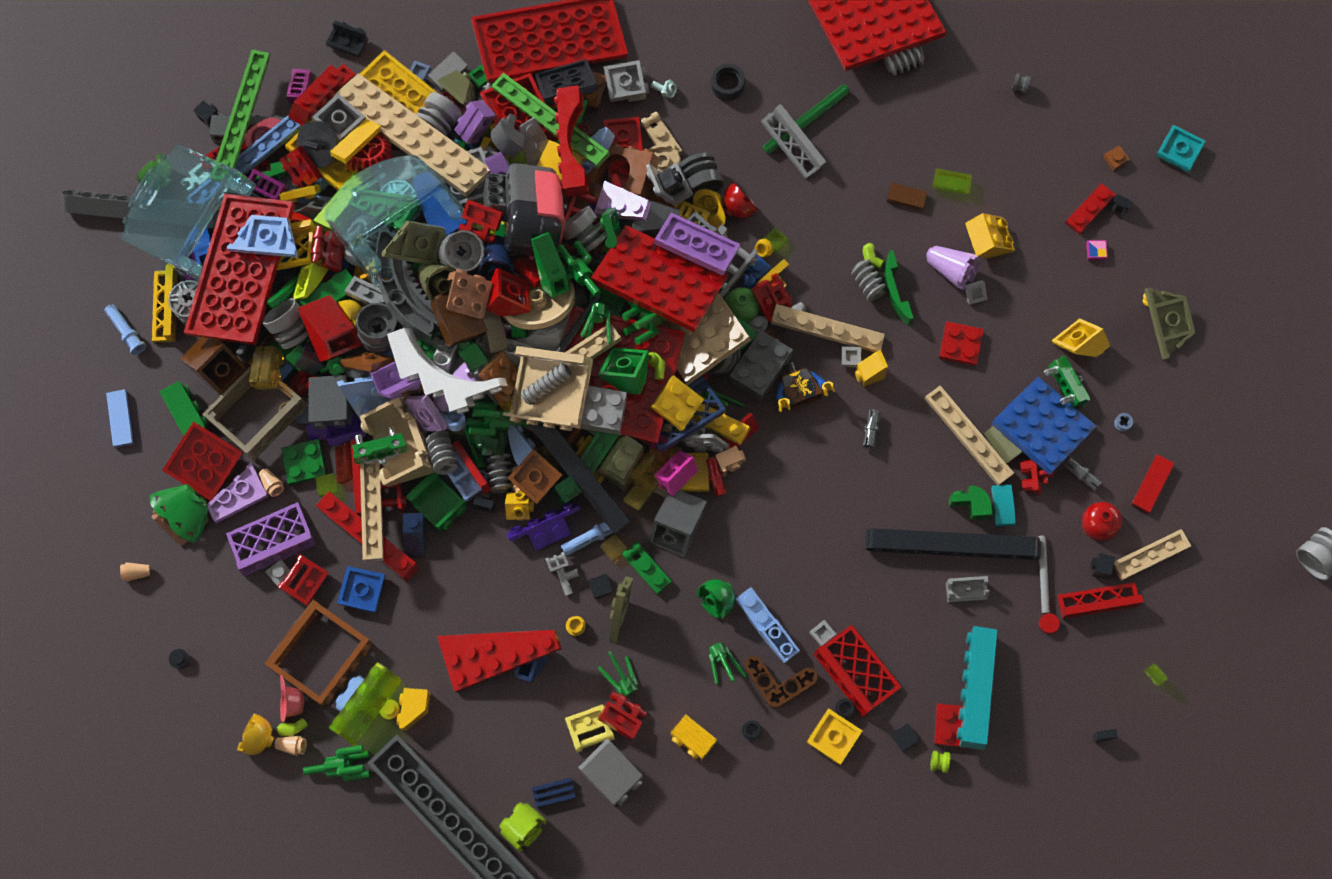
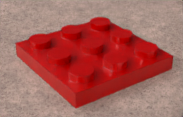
(202, 461)

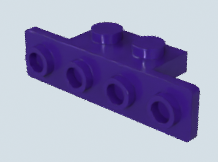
(335, 435)
(546, 529)

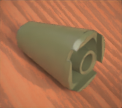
(434, 279)

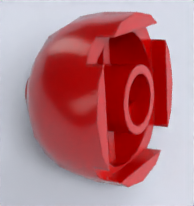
(738, 203)
(1101, 521)

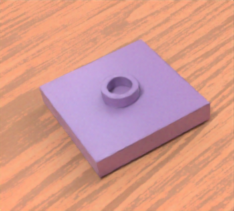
(425, 413)

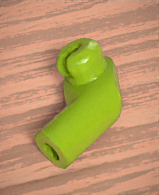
(869, 253)
(659, 365)
(291, 729)

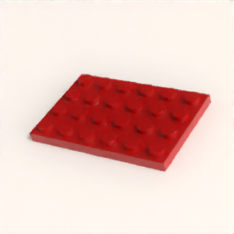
(658, 279)

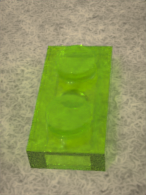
(952, 181)

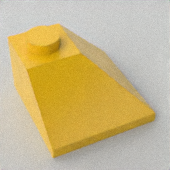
(1083, 339)

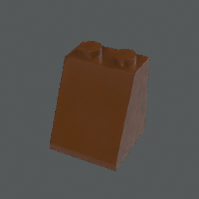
(214, 363)

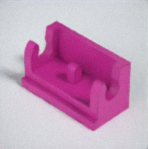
(676, 472)

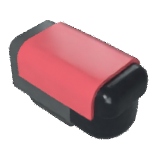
(530, 205)

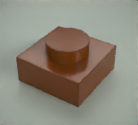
(1116, 158)

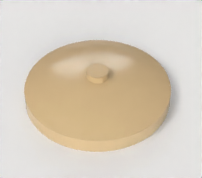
(544, 309)

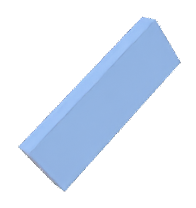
(119, 418)

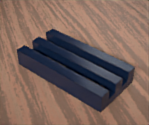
(553, 784)

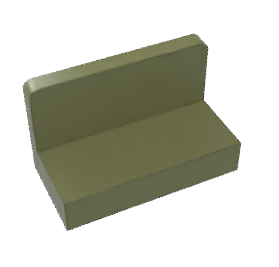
(1002, 445)

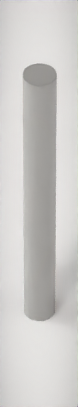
(1044, 576)

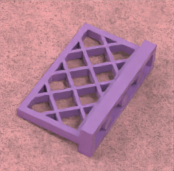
(273, 553)

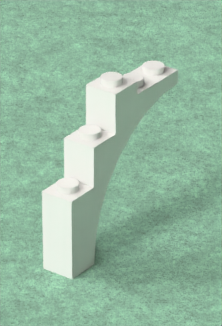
(415, 364)

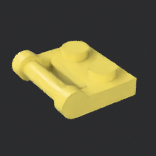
(584, 723)

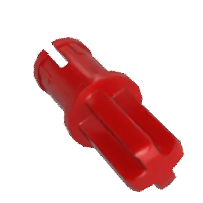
(715, 476)

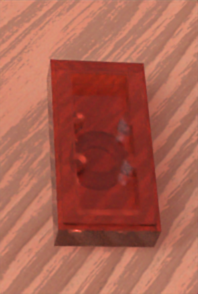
(344, 463)

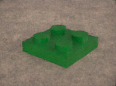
(303, 462)

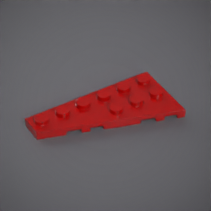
(484, 656)

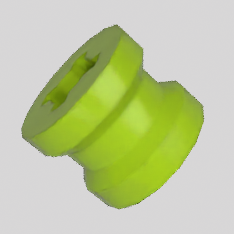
(940, 761)

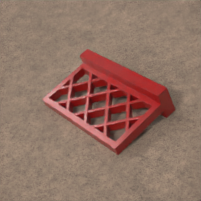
(842, 678)

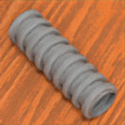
(546, 384)

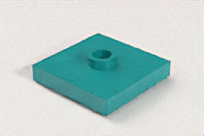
(1180, 148)

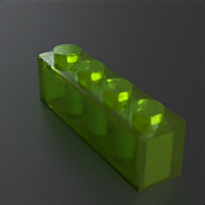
(365, 703)

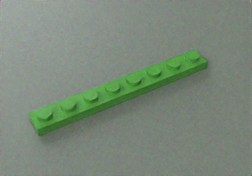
(243, 108)
(546, 118)

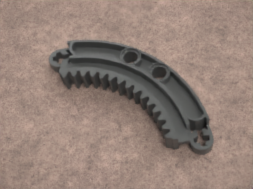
(414, 308)

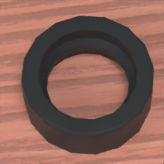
(728, 69)

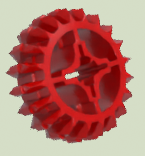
(373, 152)

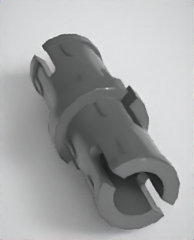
(871, 429)
(1083, 473)

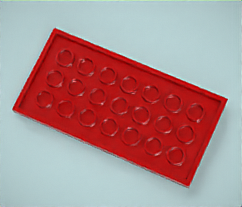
(548, 37)
(235, 284)

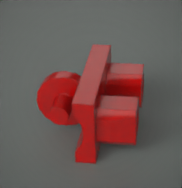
(1033, 484)

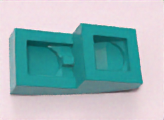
(1003, 505)

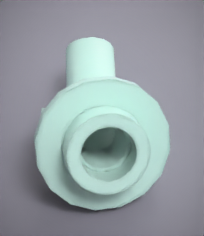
(668, 90)

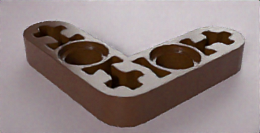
(773, 688)

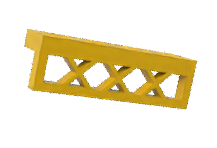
(169, 321)

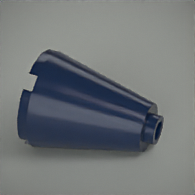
(495, 257)

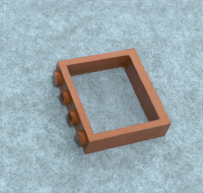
(295, 634)

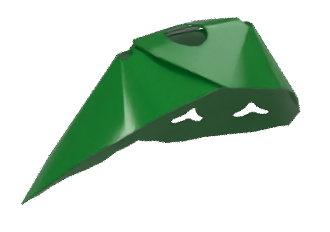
(184, 507)

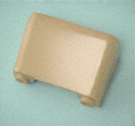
(406, 465)

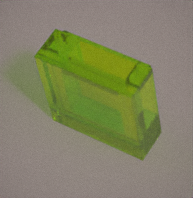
(777, 239)
(325, 484)
(1155, 674)

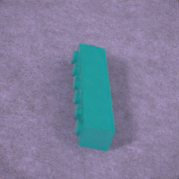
(978, 688)

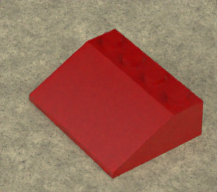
(503, 107)

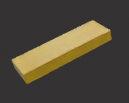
(355, 140)

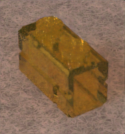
(266, 367)

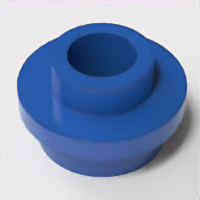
(748, 281)

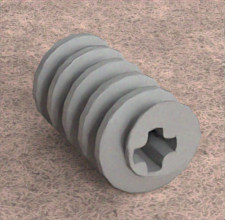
(904, 59)
(867, 280)
(441, 452)
(497, 473)

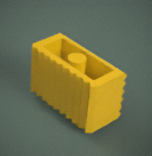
(693, 737)

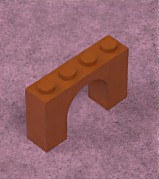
(638, 181)

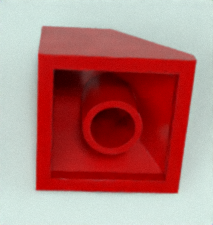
(508, 294)

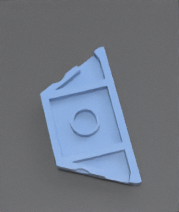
(265, 236)
(362, 395)

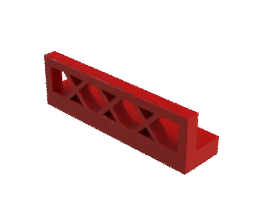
(1117, 603)

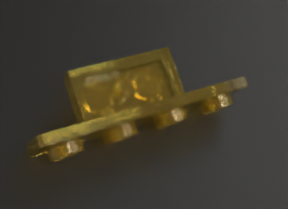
(644, 478)

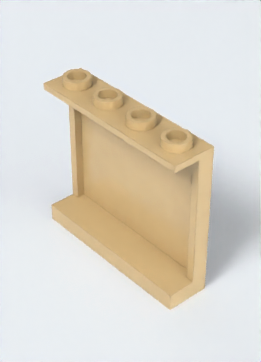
(560, 406)

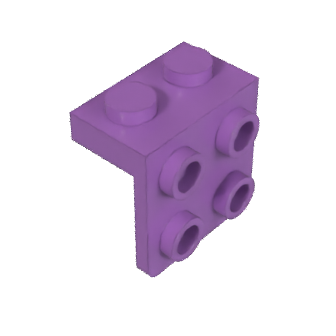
(389, 382)

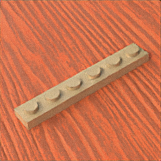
(827, 328)
(969, 435)
(371, 512)

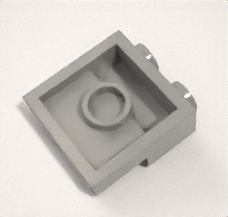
(626, 81)

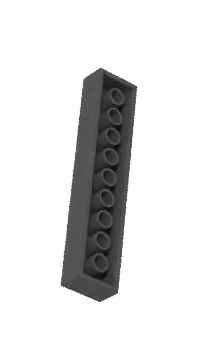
(445, 813)

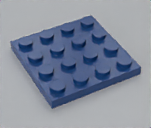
(1043, 425)

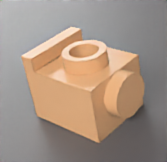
(730, 460)

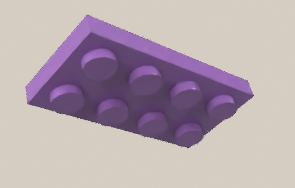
(697, 244)

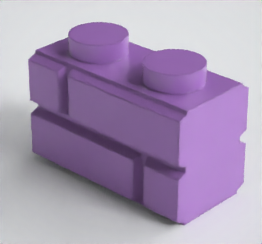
(474, 121)

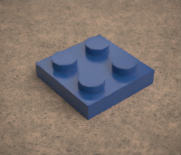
(361, 589)

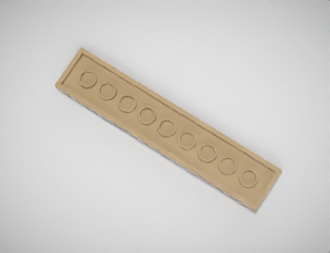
(415, 135)

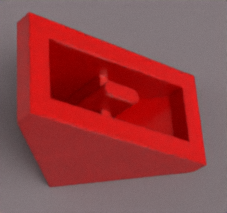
(300, 383)

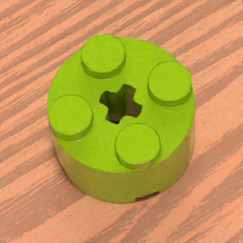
(522, 826)

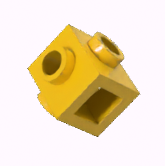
(518, 506)

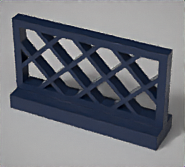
(699, 386)

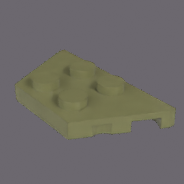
(416, 243)
(1170, 319)
(619, 607)

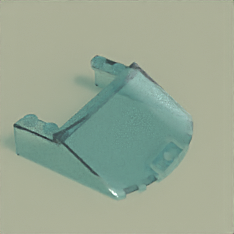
(380, 197)
(177, 205)

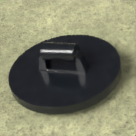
(318, 141)

